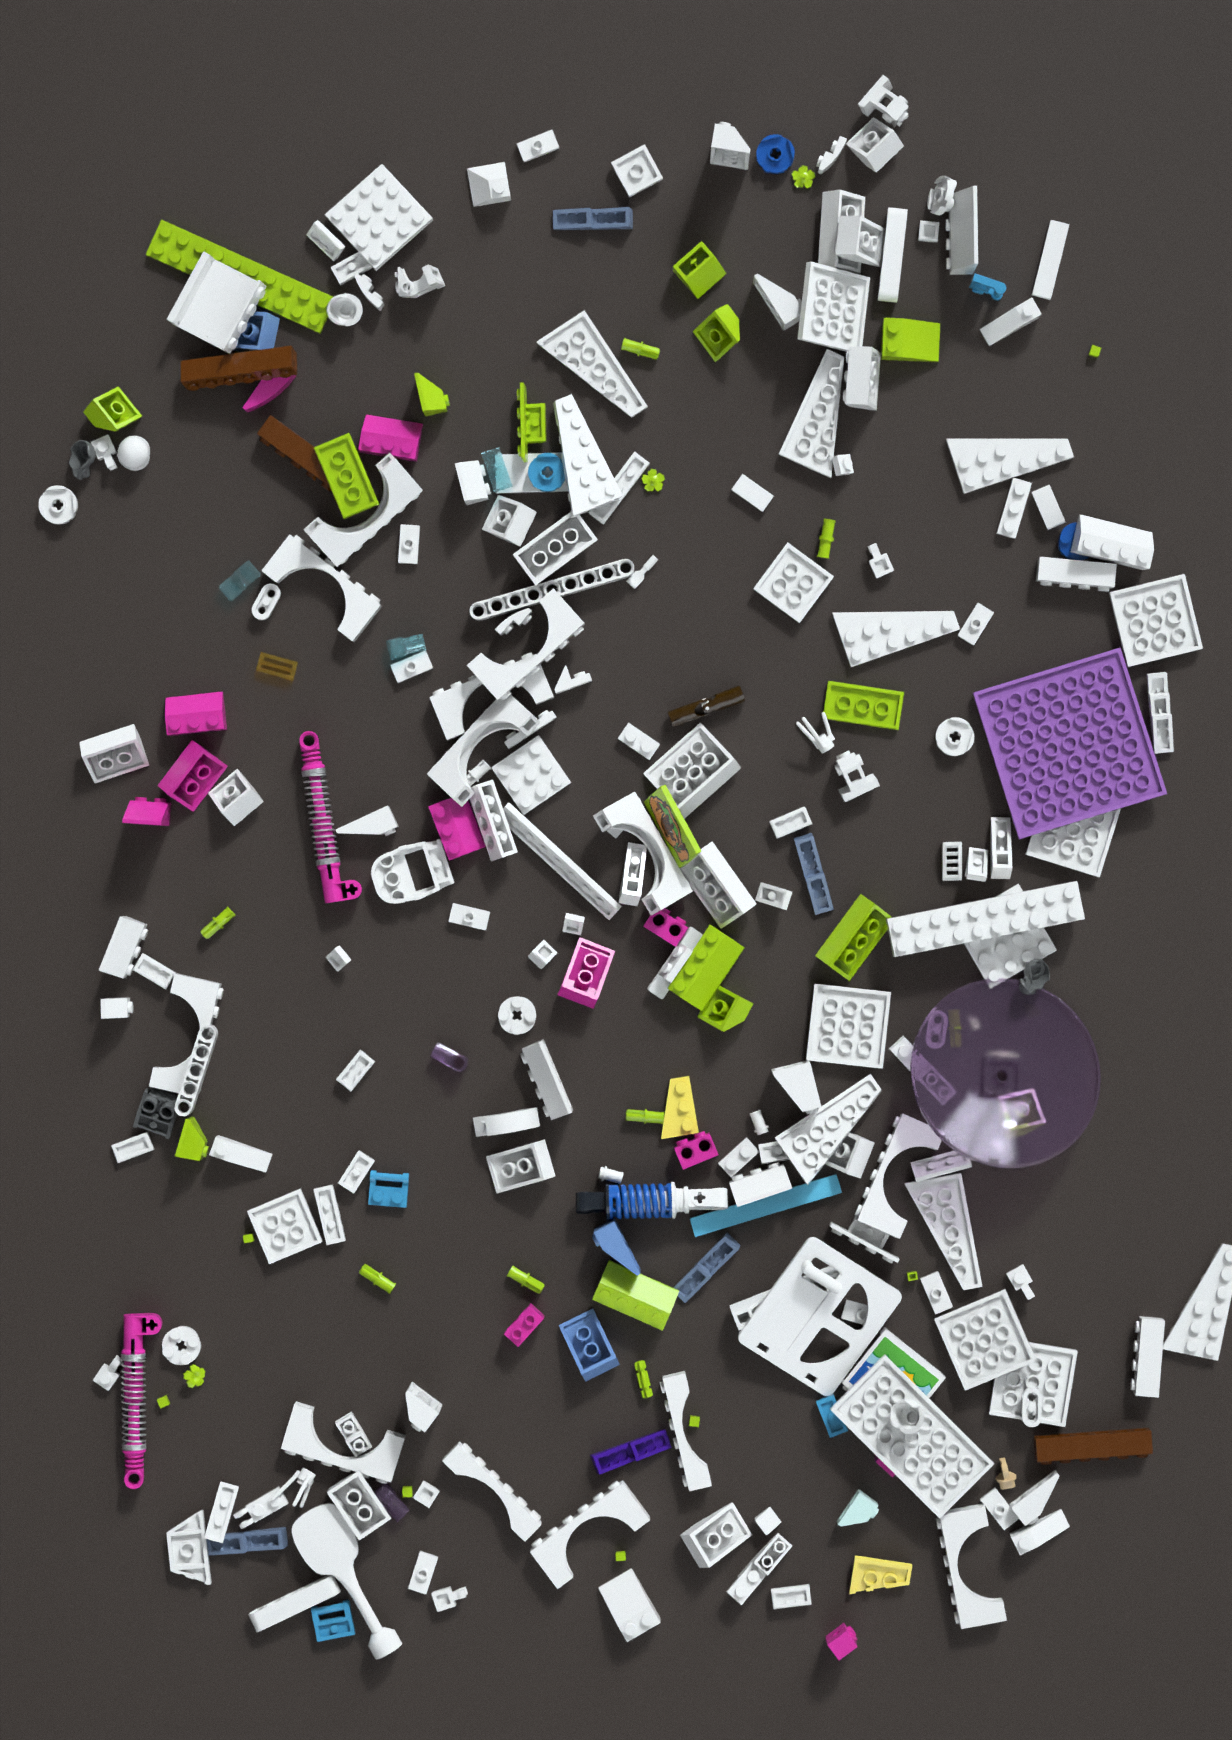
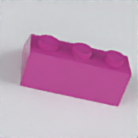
(392, 436)
(195, 714)
(192, 776)
(456, 828)

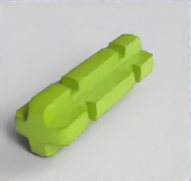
(643, 1379)

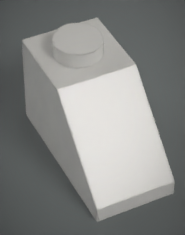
(116, 1008)

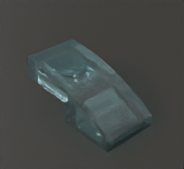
(496, 469)
(239, 581)

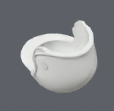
(344, 309)
(134, 453)
(907, 1416)

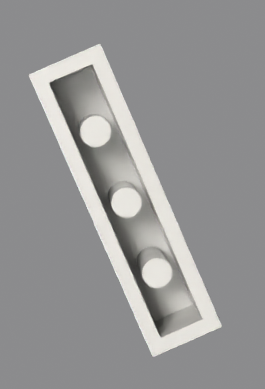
(1076, 572)
(1148, 1356)

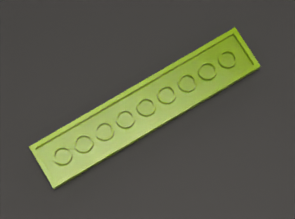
(282, 295)

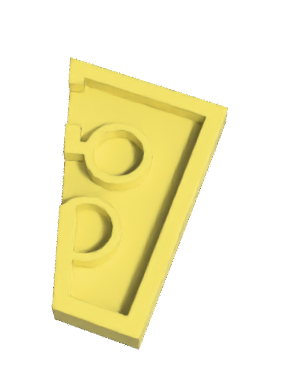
(680, 1110)
(878, 1573)

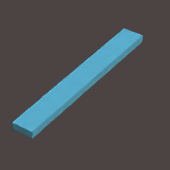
(775, 1203)

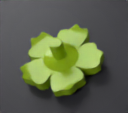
(803, 177)
(653, 480)
(194, 1376)

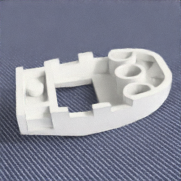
(393, 877)

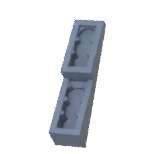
(593, 219)
(813, 873)
(706, 1267)
(249, 1541)

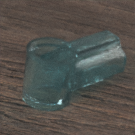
(401, 647)

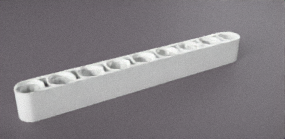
(559, 583)

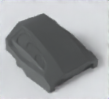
(157, 1112)

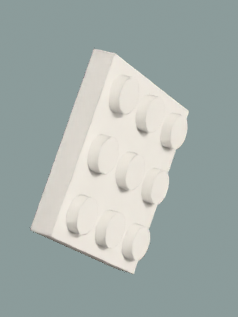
(793, 582)
(531, 775)
(285, 1226)

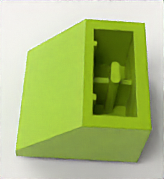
(699, 270)

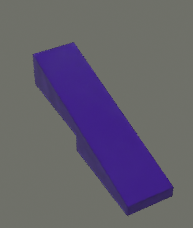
(630, 1451)

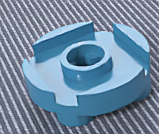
(540, 464)

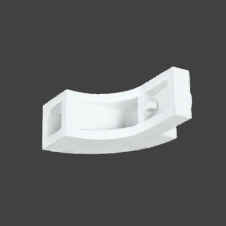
(506, 1122)

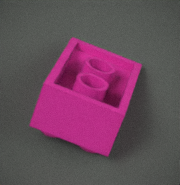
(147, 812)
(586, 973)

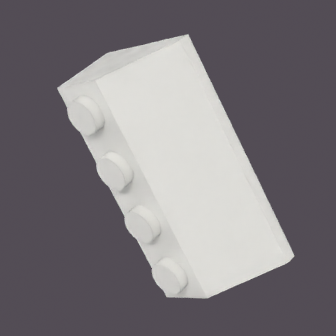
(729, 147)
(834, 205)
(1113, 543)
(554, 547)
(717, 886)
(547, 1079)

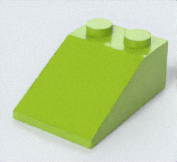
(910, 340)

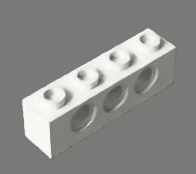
(492, 821)

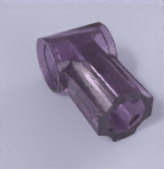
(448, 1056)
(391, 1502)

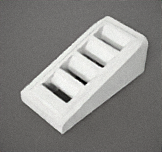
(945, 845)

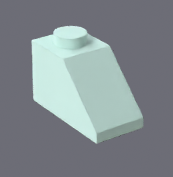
(858, 1510)

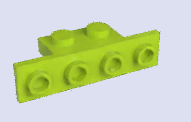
(532, 423)

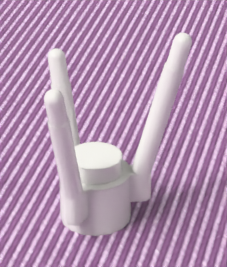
(821, 742)
(305, 1479)

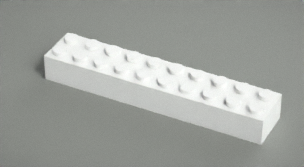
(985, 919)

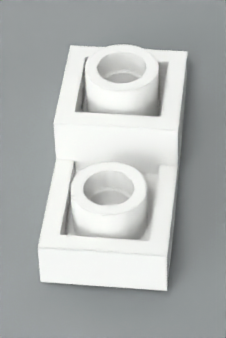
(826, 161)
(366, 287)
(1048, 507)
(519, 618)
(353, 1434)

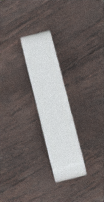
(892, 255)
(189, 1077)
(294, 1602)

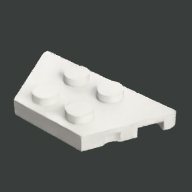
(189, 1549)

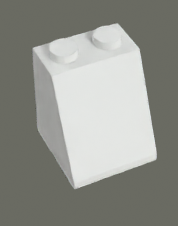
(799, 1084)

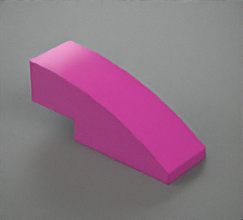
(266, 392)

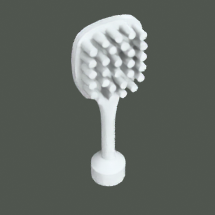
(330, 1549)

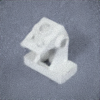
(897, 109)
(429, 281)
(847, 763)

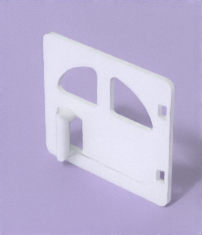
(799, 1309)

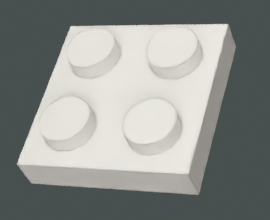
(637, 170)

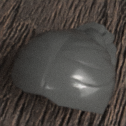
(82, 458)
(1035, 976)

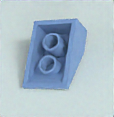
(259, 334)
(614, 1243)
(589, 1345)

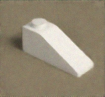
(1011, 321)
(375, 823)
(1000, 848)
(632, 874)
(240, 1153)
(1033, 1501)
(1042, 1530)

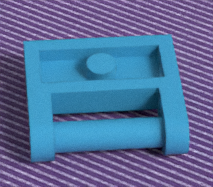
(989, 286)
(388, 1195)
(333, 1627)

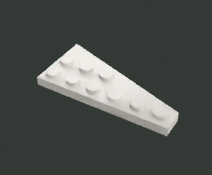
(586, 354)
(815, 425)
(996, 460)
(584, 466)
(882, 633)
(820, 1133)
(947, 1216)
(1204, 1316)

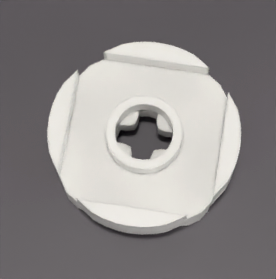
(942, 196)
(50, 497)
(948, 727)
(518, 1004)
(183, 1356)

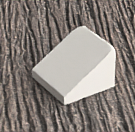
(542, 954)
(767, 1520)

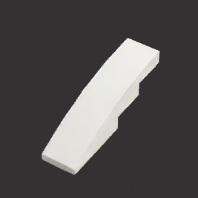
(1160, 712)

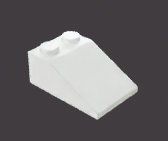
(860, 240)
(780, 302)
(520, 1166)
(716, 1535)
(629, 1605)

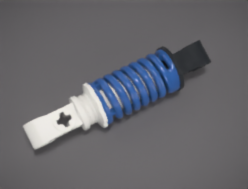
(649, 1201)

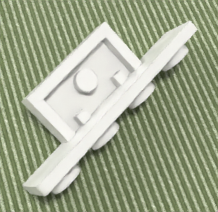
(674, 963)
(866, 1235)

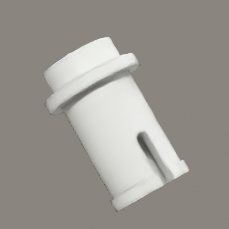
(759, 1123)
(610, 1175)

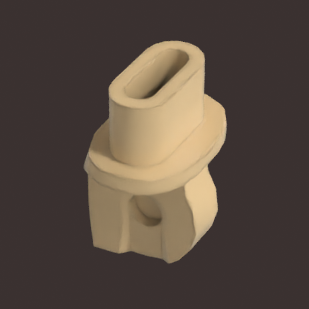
(1006, 1478)

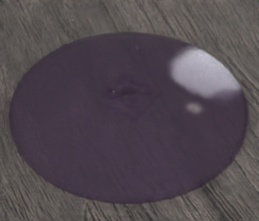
(1047, 1067)

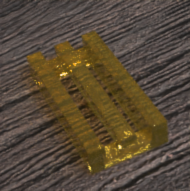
(292, 670)

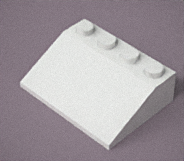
(963, 233)
(693, 769)

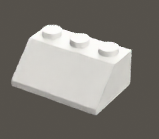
(862, 377)
(113, 753)
(123, 947)
(760, 1184)
(421, 1407)
(358, 1504)

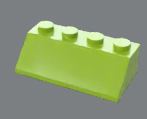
(854, 937)
(706, 968)
(635, 1295)

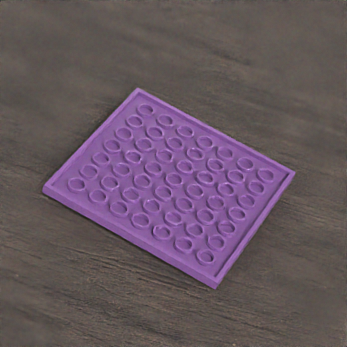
(1069, 743)

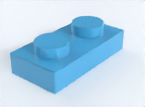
(832, 1422)

